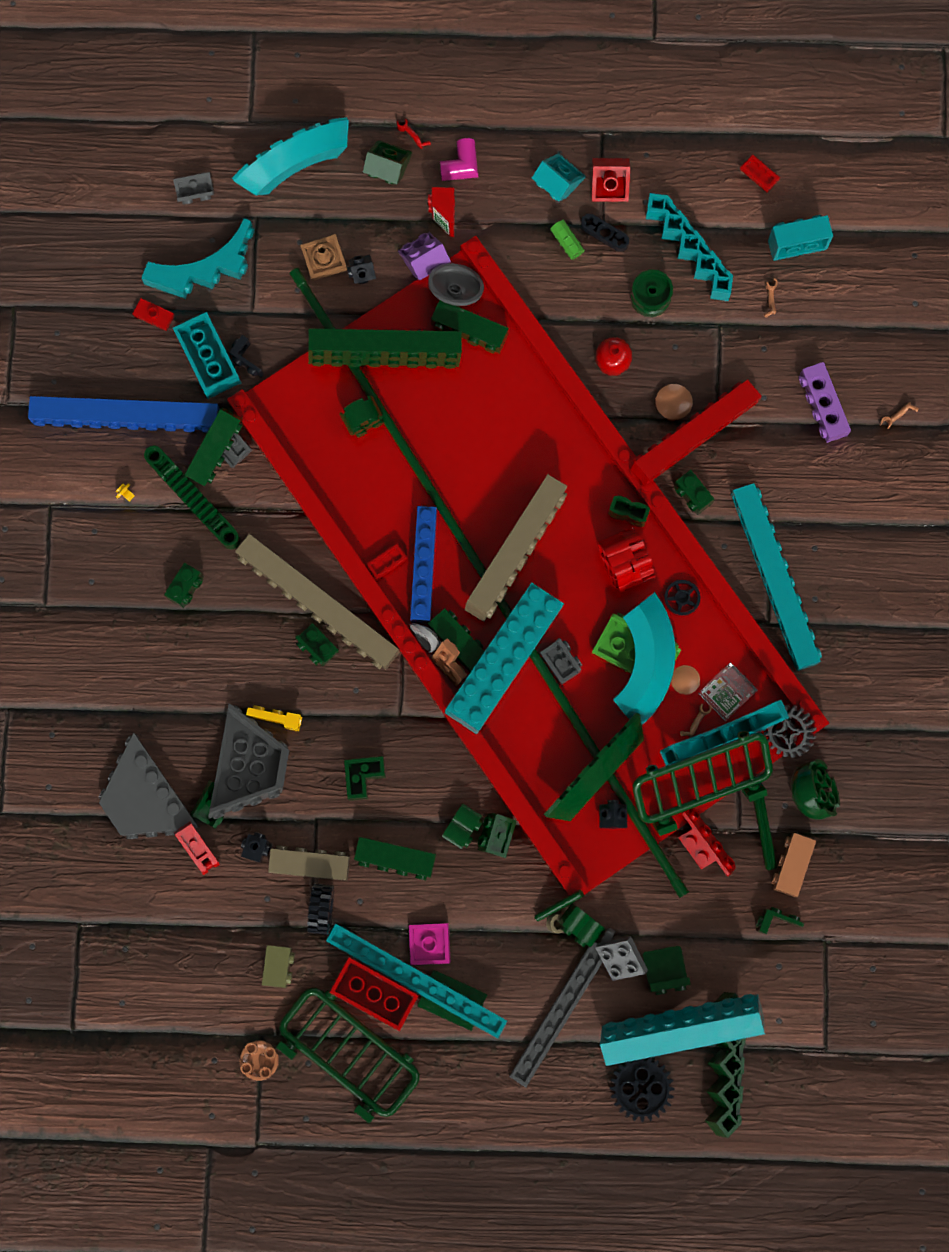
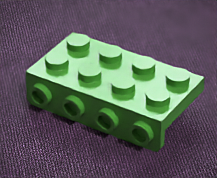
(618, 645)

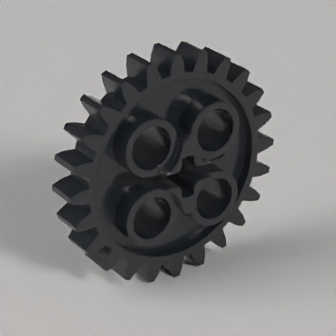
(654, 1101)

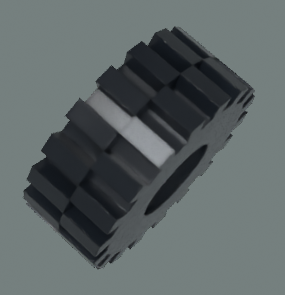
(320, 909)

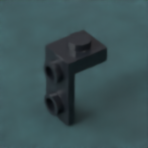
(238, 349)

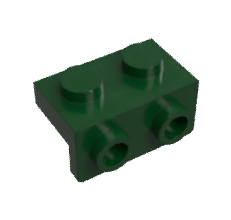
(202, 807)

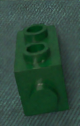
(764, 921)

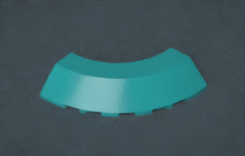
(293, 155)
(653, 659)

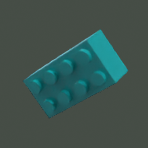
(207, 355)

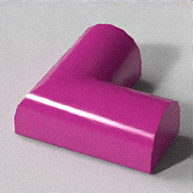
(465, 165)

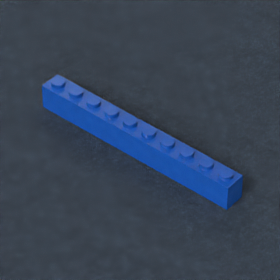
(122, 413)

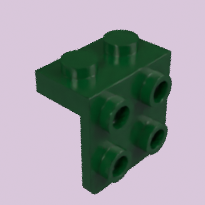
(666, 970)

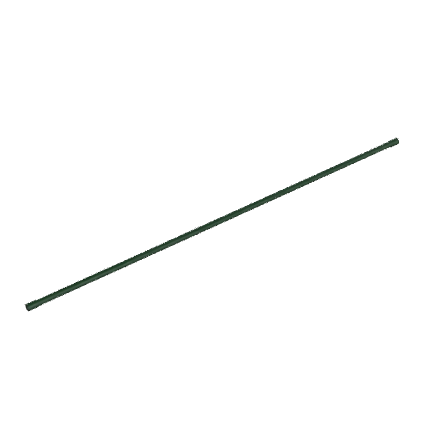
(675, 881)

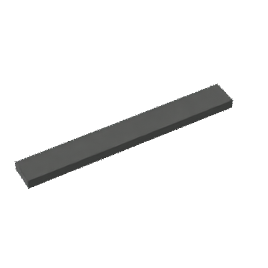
(557, 1016)

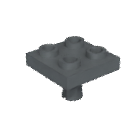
(621, 958)

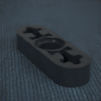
(604, 225)

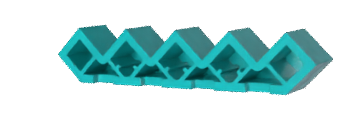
(691, 246)

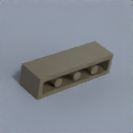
(309, 864)

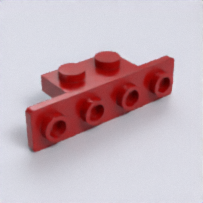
(703, 845)

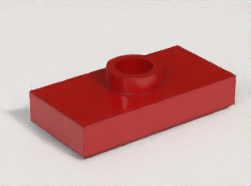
(759, 173)
(153, 314)
(386, 561)

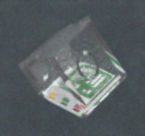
(728, 691)

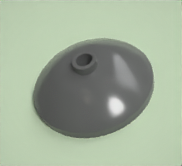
(455, 284)

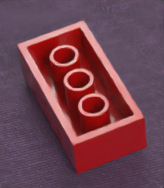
(374, 993)

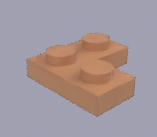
(445, 660)

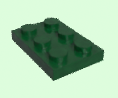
(465, 990)

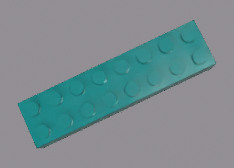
(504, 658)
(682, 1029)

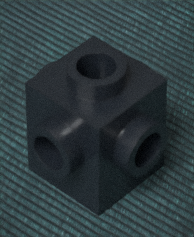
(361, 269)
(613, 815)
(248, 847)

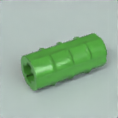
(567, 239)

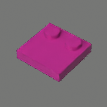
(429, 944)

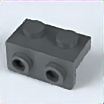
(194, 187)
(561, 661)

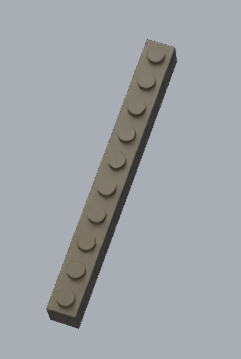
(316, 601)

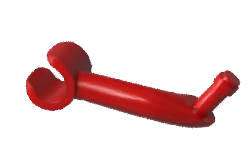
(415, 137)

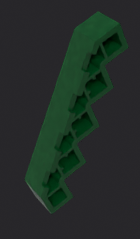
(727, 1090)

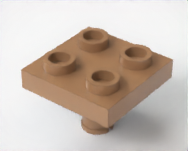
(323, 257)

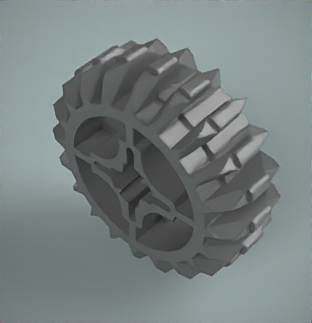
(806, 728)

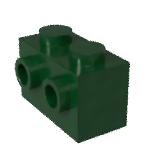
(693, 492)
(184, 585)

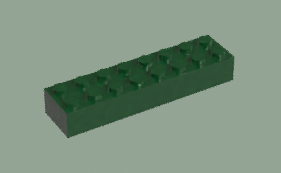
(384, 348)

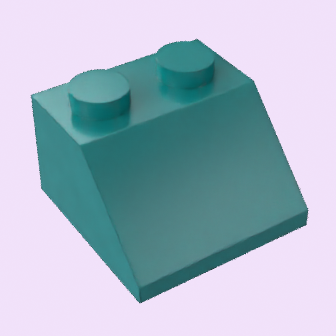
(558, 177)

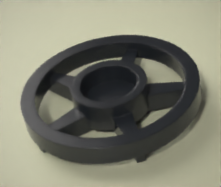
(682, 597)

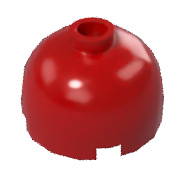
(613, 356)

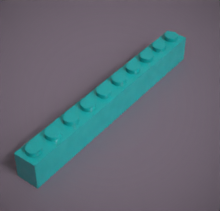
(775, 577)

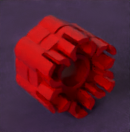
(624, 560)

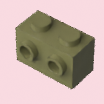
(277, 966)

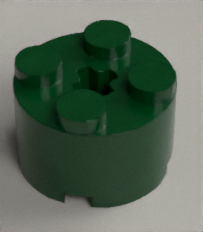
(362, 416)

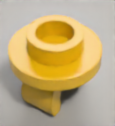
(122, 490)

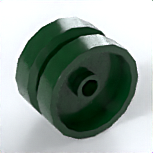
(651, 293)

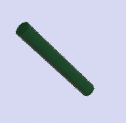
(559, 905)

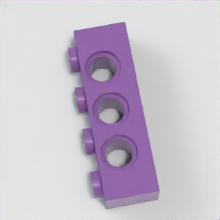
(819, 374)

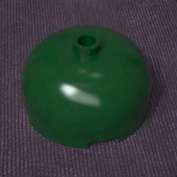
(809, 793)

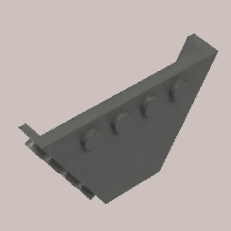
(248, 766)
(141, 797)

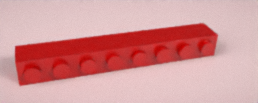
(696, 432)

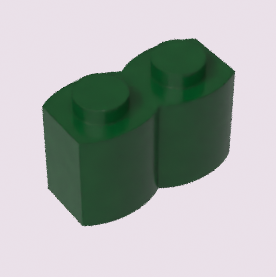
(633, 513)
(462, 826)
(580, 925)

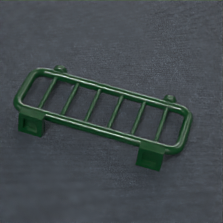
(751, 788)
(369, 1105)

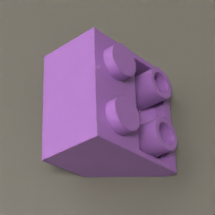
(424, 255)

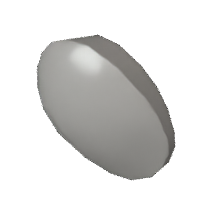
(426, 637)

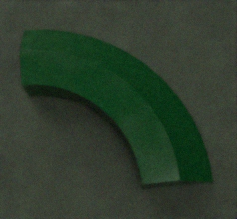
(598, 771)

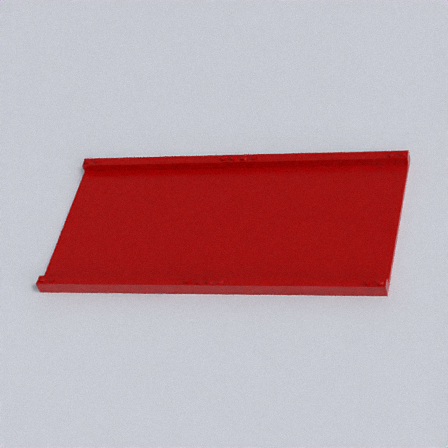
(487, 446)

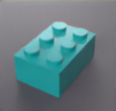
(800, 237)

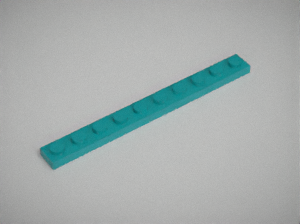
(417, 981)

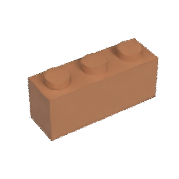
(793, 864)

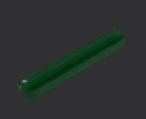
(765, 834)

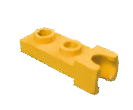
(290, 720)

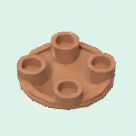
(673, 402)
(685, 679)
(258, 1060)

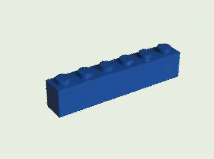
(423, 564)

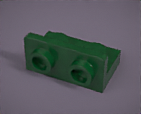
(317, 645)
(496, 834)

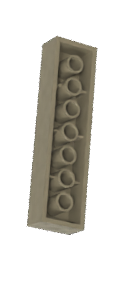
(514, 550)

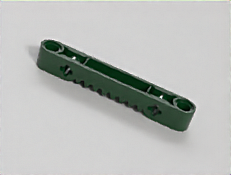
(192, 497)

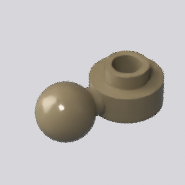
(555, 917)

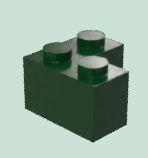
(358, 772)

